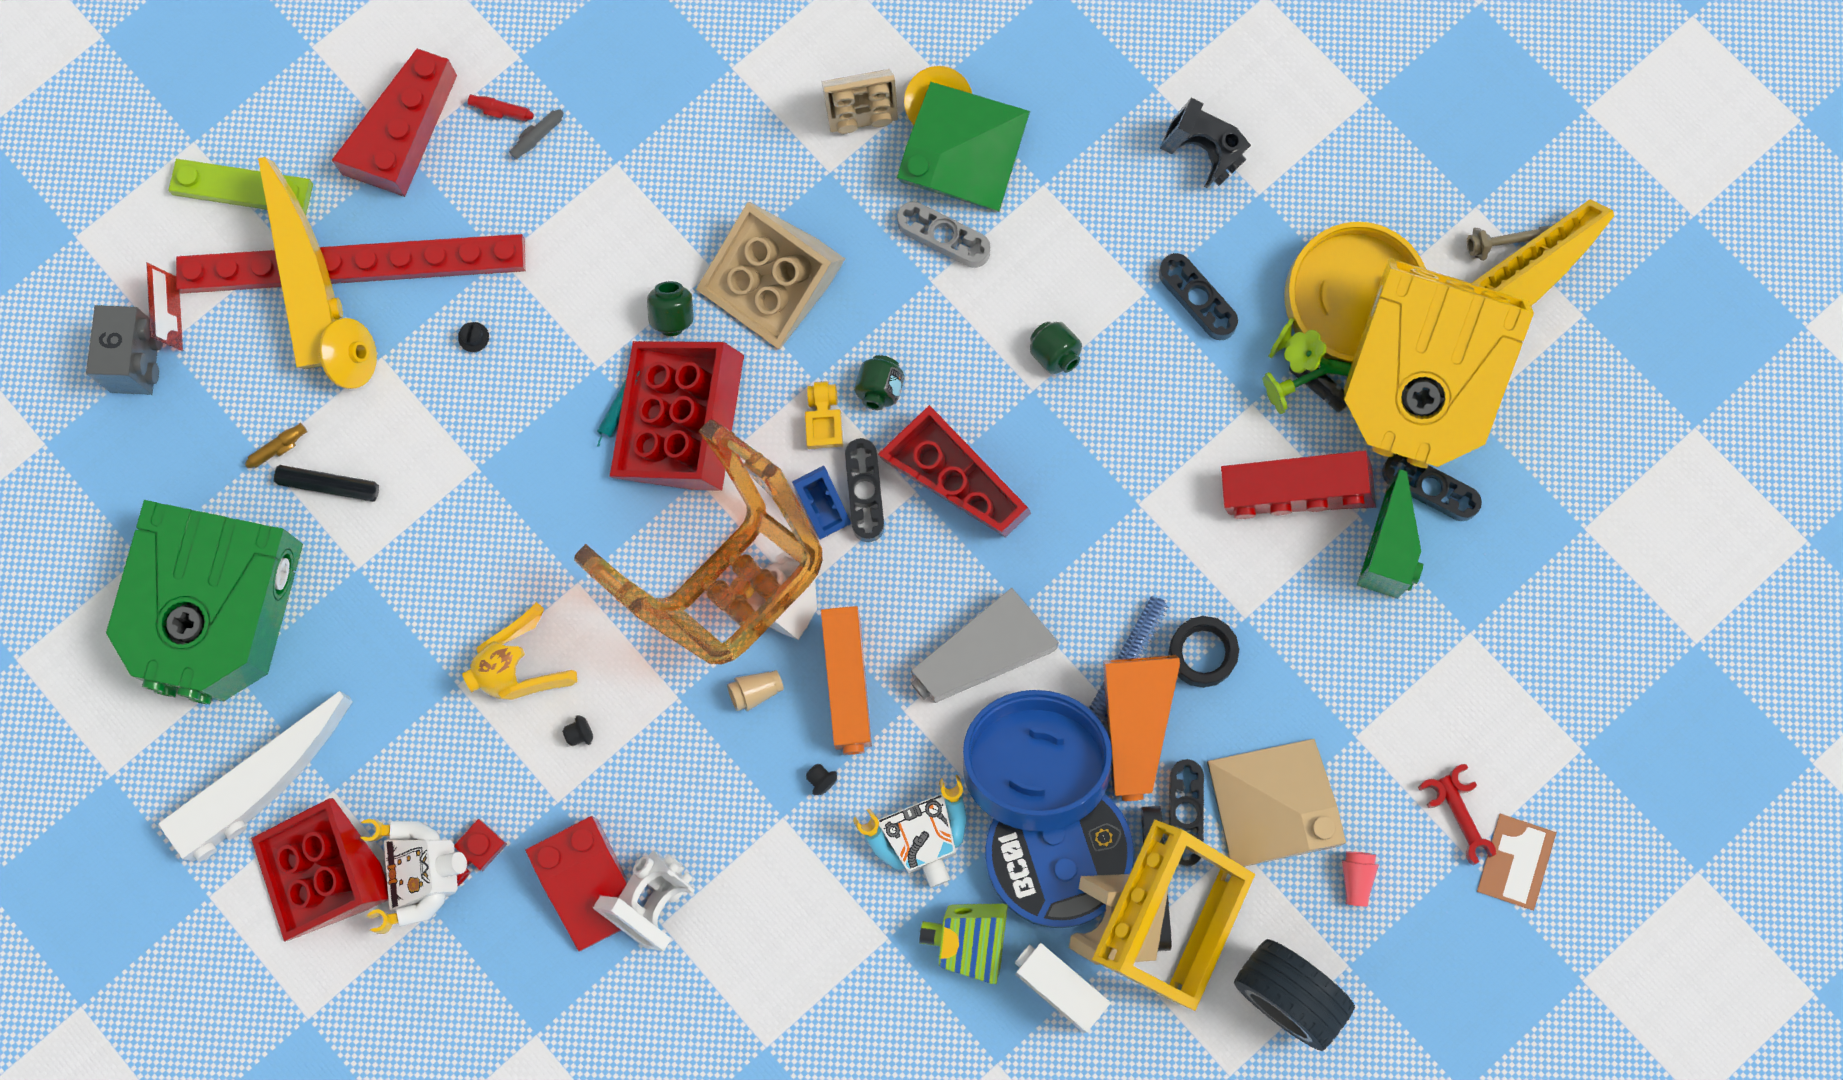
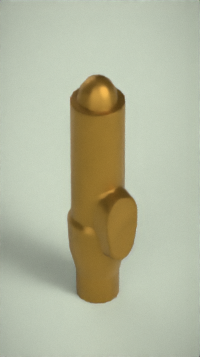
(278, 446)

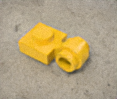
(823, 425)

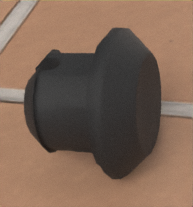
(473, 337)
(578, 732)
(821, 779)

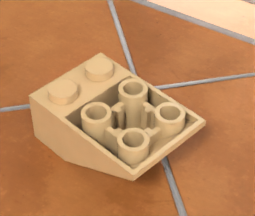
(860, 101)

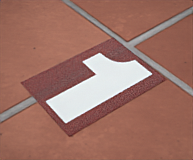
(164, 307)

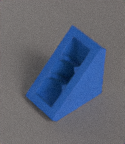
(821, 502)

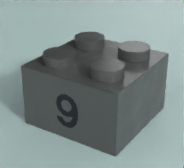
(121, 350)

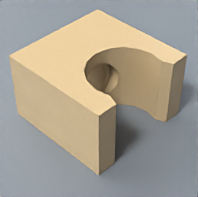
(1108, 891)

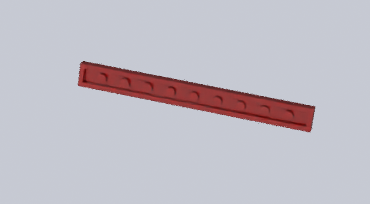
(358, 263)

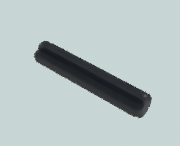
(326, 483)

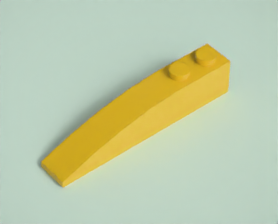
(1548, 256)
(301, 268)

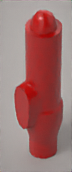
(498, 109)

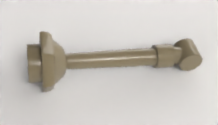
(1481, 243)

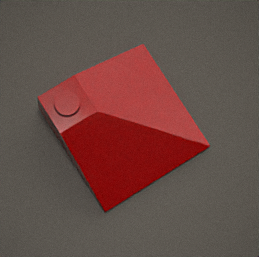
(318, 870)

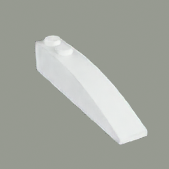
(252, 785)

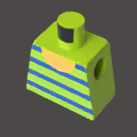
(969, 939)

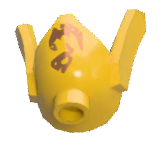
(496, 664)

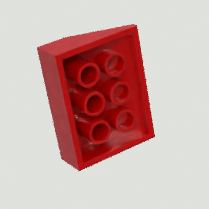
(661, 414)

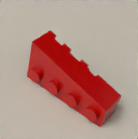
(399, 125)
(950, 468)
(1299, 485)

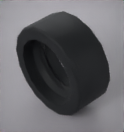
(1225, 634)

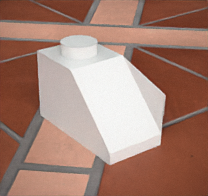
(800, 612)

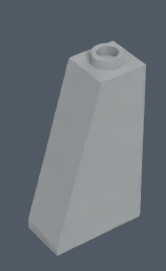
(986, 647)

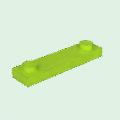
(229, 184)

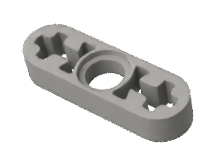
(970, 237)

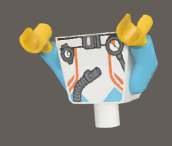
(920, 834)

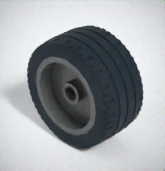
(1294, 994)

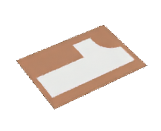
(1519, 862)

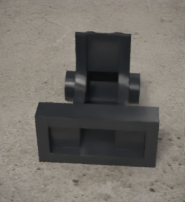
(1209, 132)

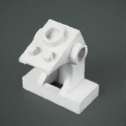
(640, 922)

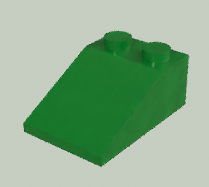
(1395, 546)

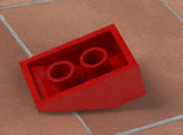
(574, 873)

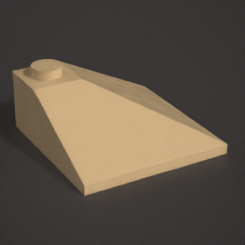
(769, 274)
(1275, 803)

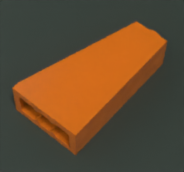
(846, 679)
(1137, 717)

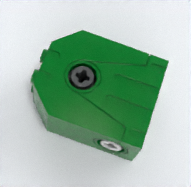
(201, 601)

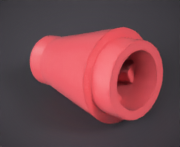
(1359, 876)

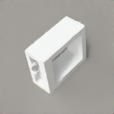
(1061, 987)

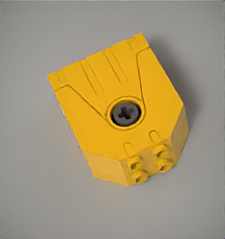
(1439, 338)

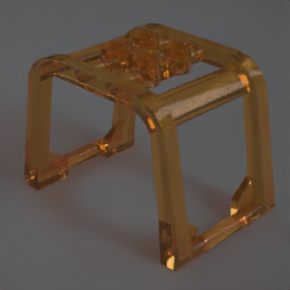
(668, 613)

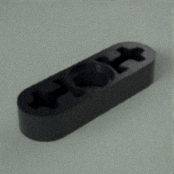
(1174, 284)
(852, 465)
(1446, 481)
(1195, 786)

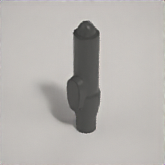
(533, 134)

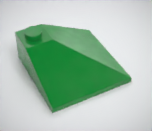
(963, 146)

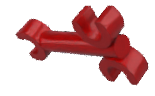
(1449, 788)

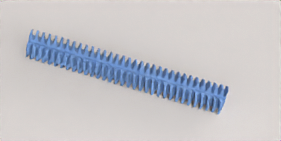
(1133, 646)

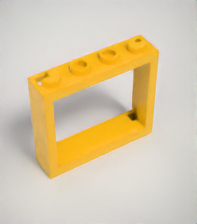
(1141, 902)

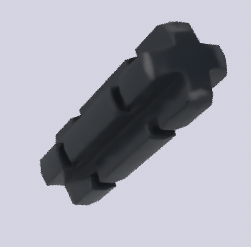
(1325, 389)

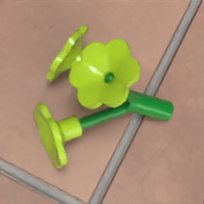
(1303, 353)

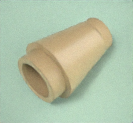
(754, 689)

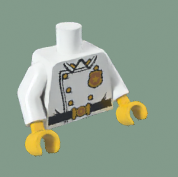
(418, 871)

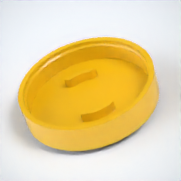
(1337, 281)

